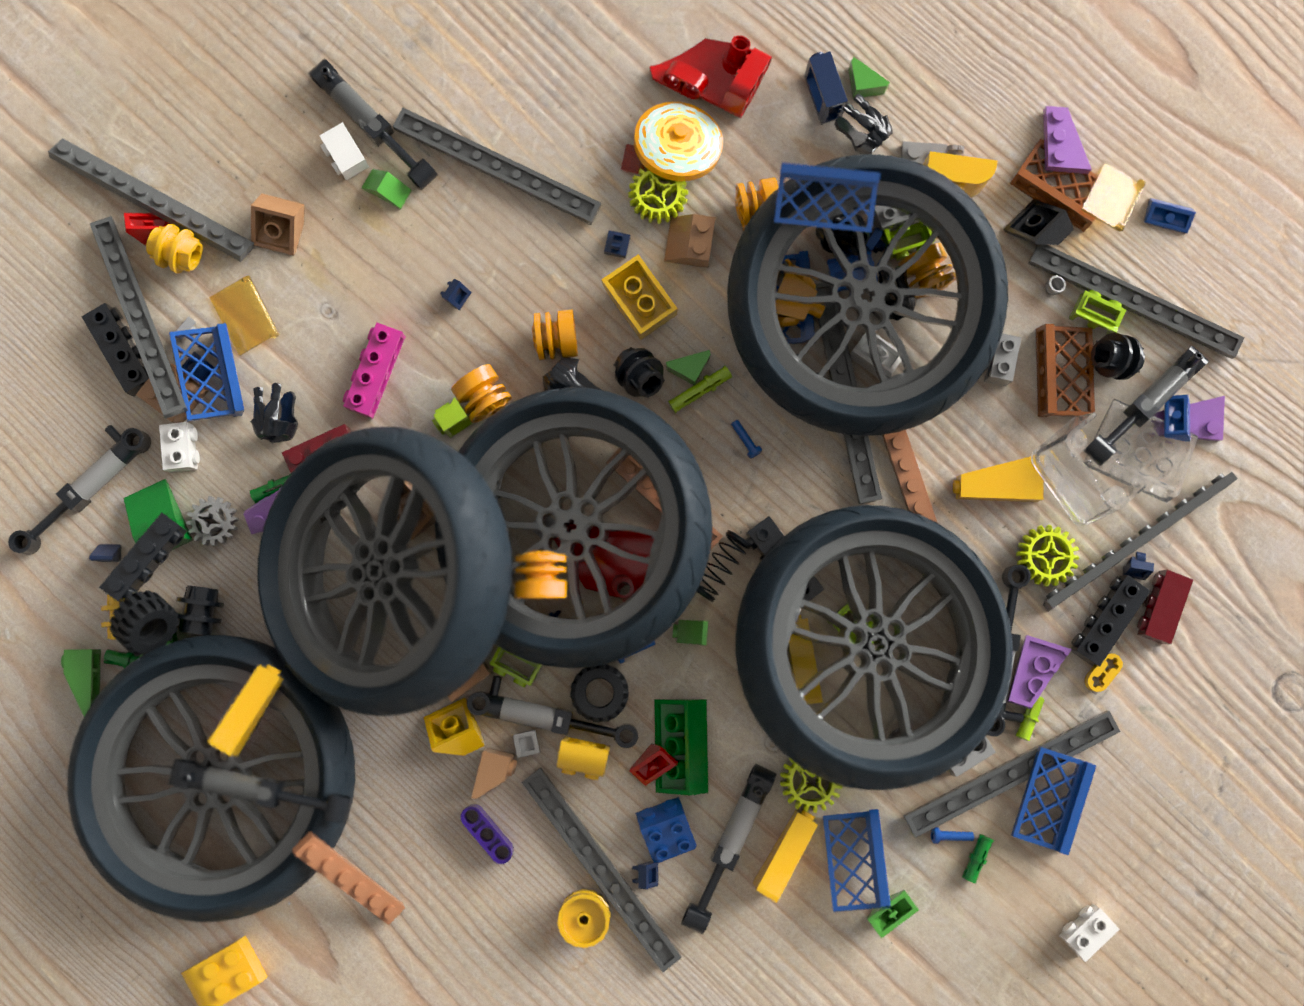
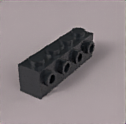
(117, 347)
(764, 537)
(143, 558)
(1109, 620)

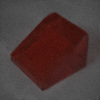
(631, 161)

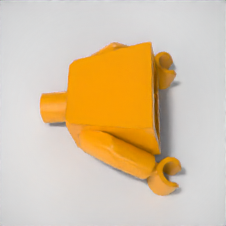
(792, 313)

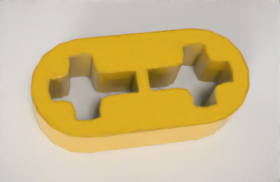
(1107, 676)

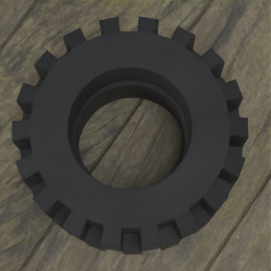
(144, 622)
(593, 712)

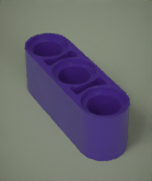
(488, 845)

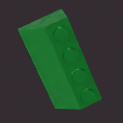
(683, 734)

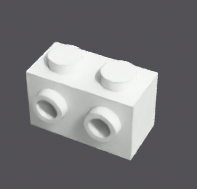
(344, 151)
(179, 447)
(1088, 932)

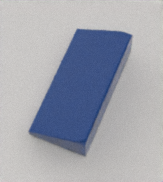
(1169, 215)
(1177, 418)

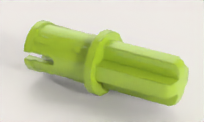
(1030, 718)

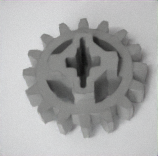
(215, 511)

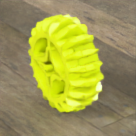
(650, 197)
(1048, 564)
(803, 788)

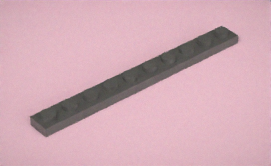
(497, 166)
(151, 199)
(1137, 300)
(138, 318)
(842, 372)
(1146, 534)
(1008, 774)
(602, 870)

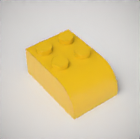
(967, 172)
(639, 297)
(583, 757)
(225, 974)

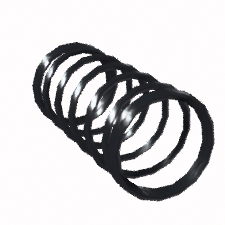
(731, 536)

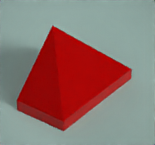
(141, 225)
(652, 764)

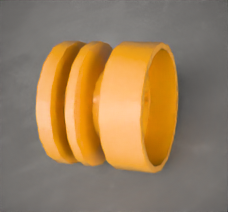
(750, 201)
(928, 269)
(555, 334)
(480, 391)
(539, 576)

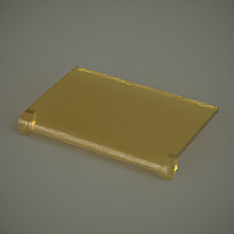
(1113, 197)
(244, 314)

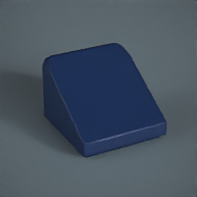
(200, 372)
(106, 553)

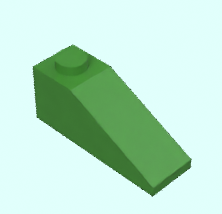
(690, 632)
(83, 675)

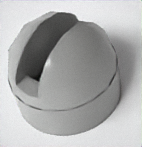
(1055, 285)

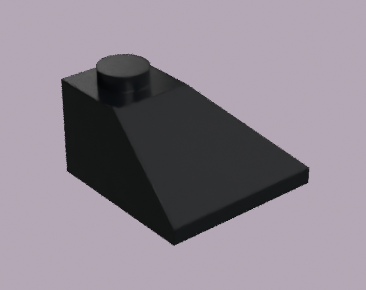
(1041, 224)

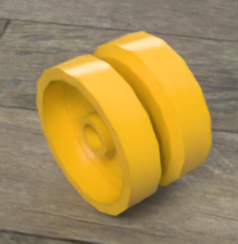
(588, 932)

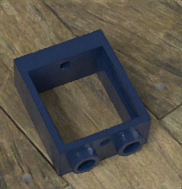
(825, 87)

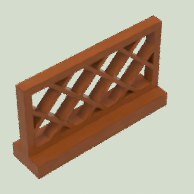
(1036, 187)
(1047, 367)

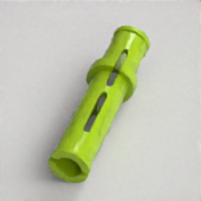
(706, 385)

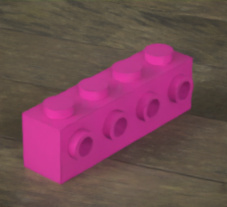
(374, 370)

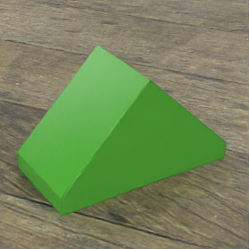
(865, 80)
(387, 187)
(689, 367)
(888, 919)

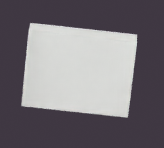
(887, 354)

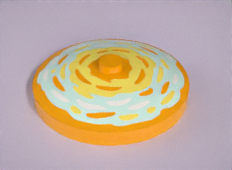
(678, 141)

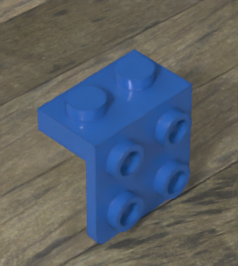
(666, 830)

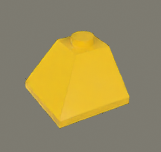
(453, 730)

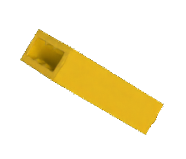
(1002, 482)
(803, 662)
(246, 711)
(785, 855)

